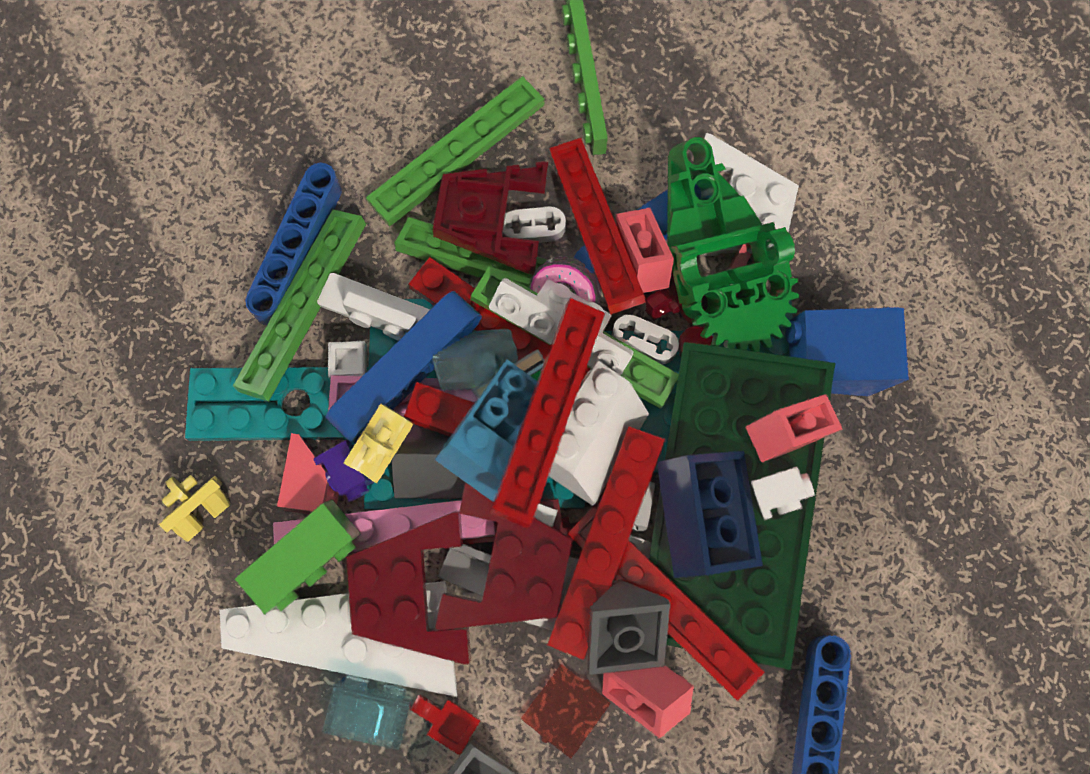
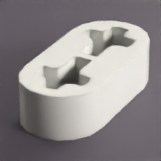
(533, 217)
(649, 332)

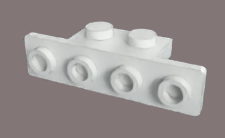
(370, 306)
(543, 313)

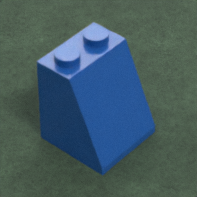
(862, 343)

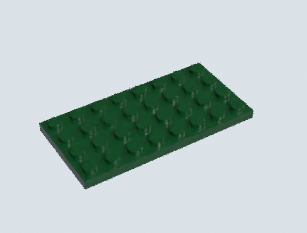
(713, 403)

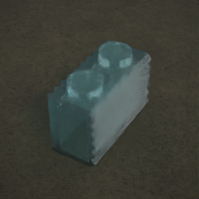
(474, 359)
(368, 713)

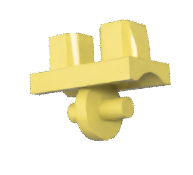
(379, 443)
(182, 519)

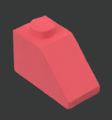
(646, 248)
(793, 427)
(303, 481)
(650, 696)

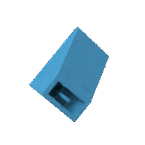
(488, 432)

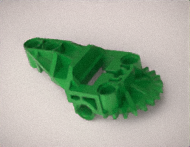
(717, 223)

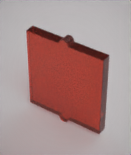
(565, 711)

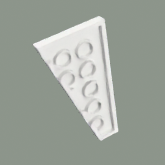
(320, 636)

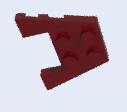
(474, 212)
(522, 576)
(391, 592)

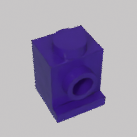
(339, 475)

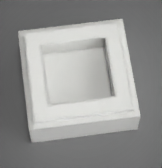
(347, 358)

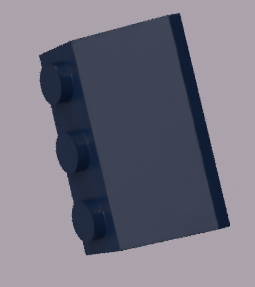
(709, 514)

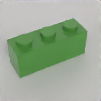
(299, 558)

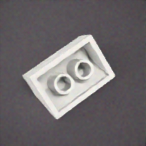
(596, 432)

